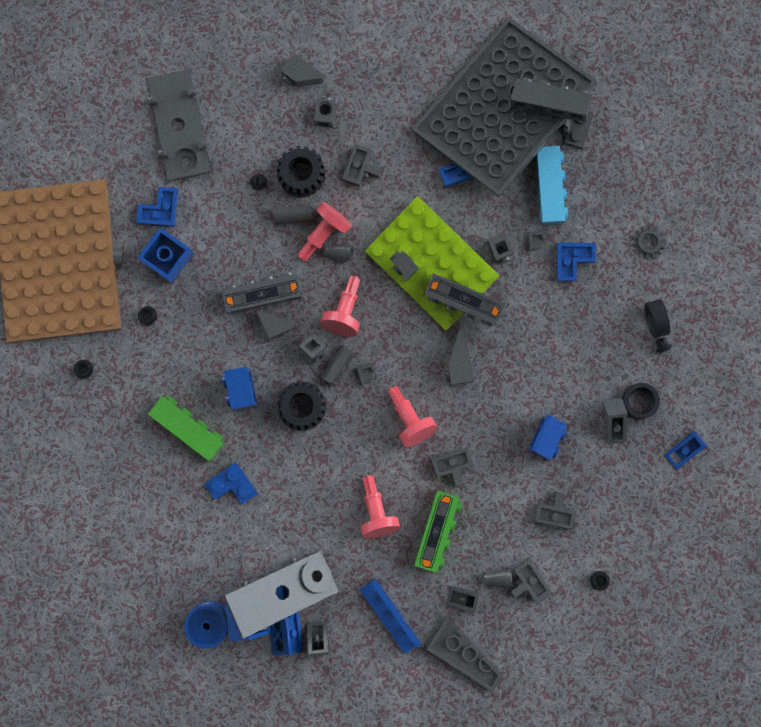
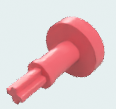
(331, 220)
(340, 321)
(417, 429)
(379, 524)

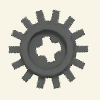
(656, 240)

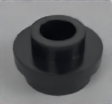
(143, 311)
(77, 369)
(604, 585)

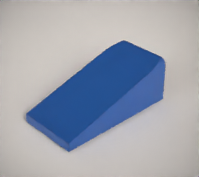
(686, 449)

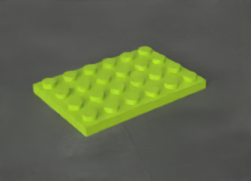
(434, 250)

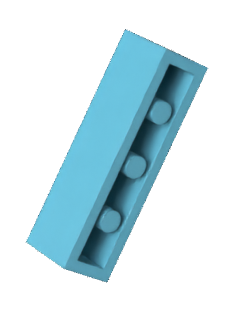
(550, 186)

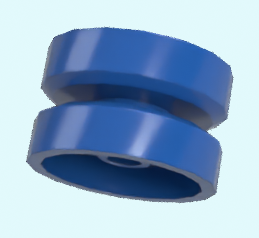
(197, 630)

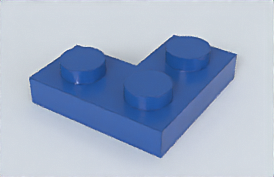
(163, 213)
(569, 255)
(232, 479)

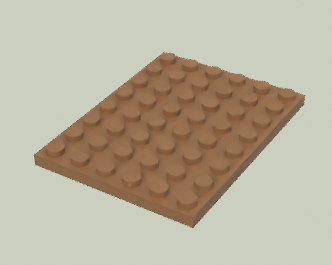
(44, 265)

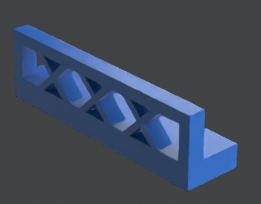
(390, 616)
(289, 633)

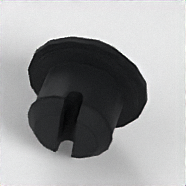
(258, 182)
(662, 345)

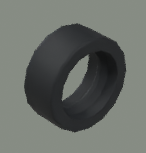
(657, 318)
(654, 396)

